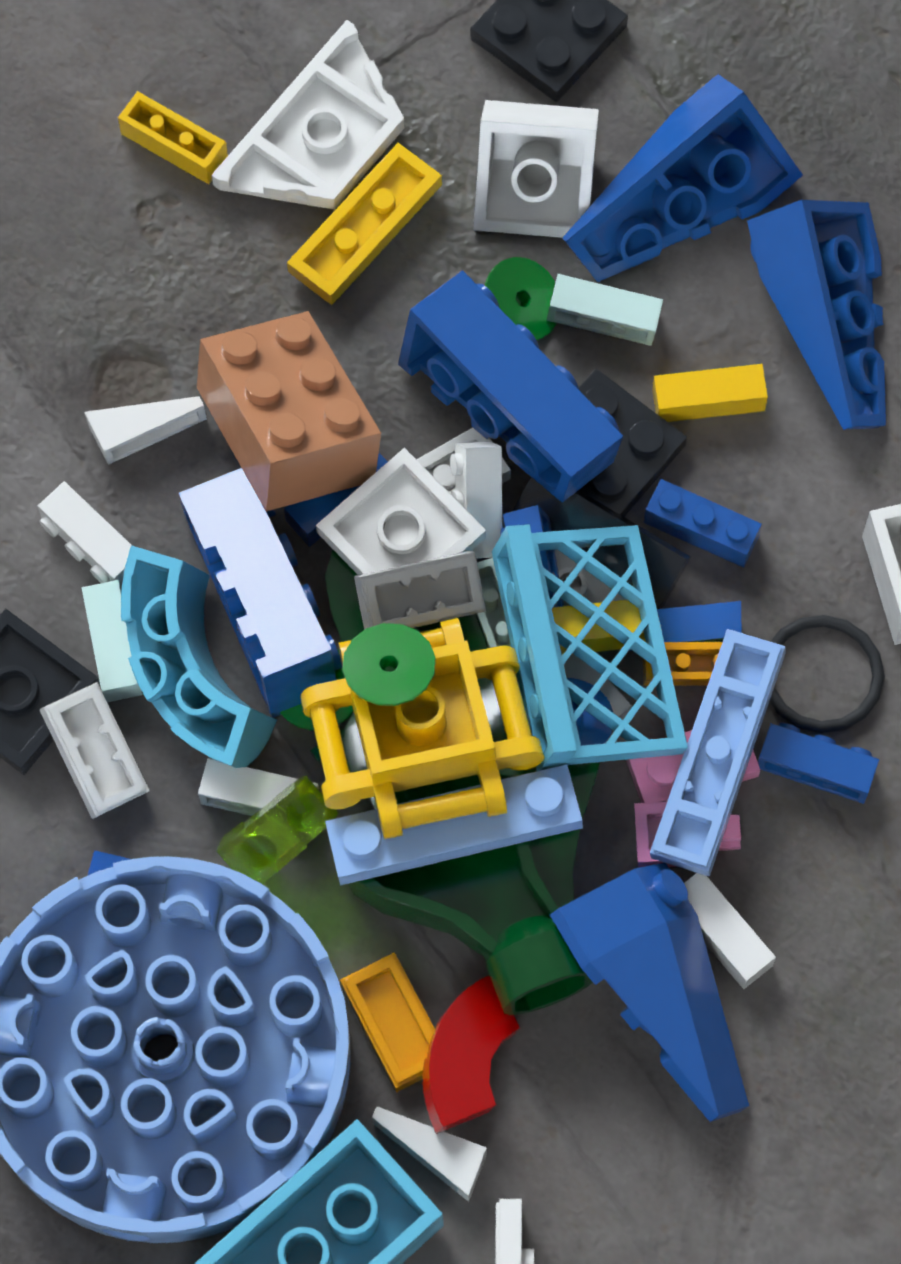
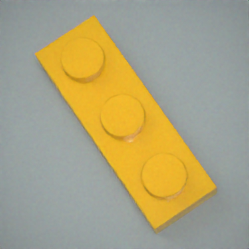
(364, 223)

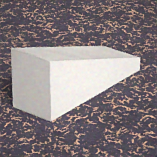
(135, 427)
(445, 1155)

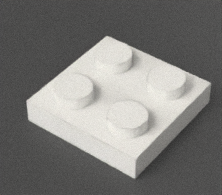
(399, 520)

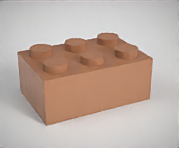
(287, 410)

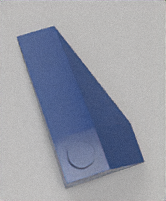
(693, 173)
(820, 275)
(654, 956)

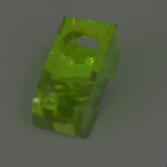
(276, 831)

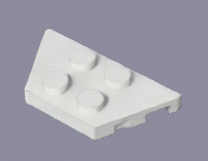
(318, 131)

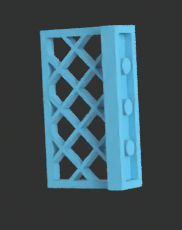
(537, 640)

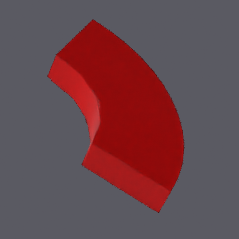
(461, 1056)

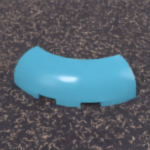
(173, 663)

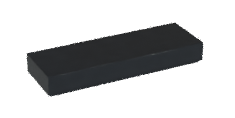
(582, 512)

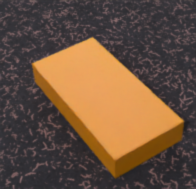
(391, 1018)

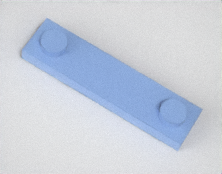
(718, 752)
(537, 808)

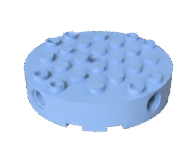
(220, 1121)

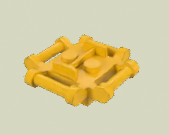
(427, 739)

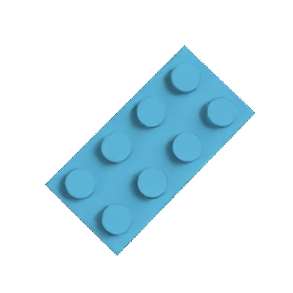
(336, 1210)

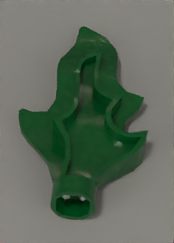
(488, 899)

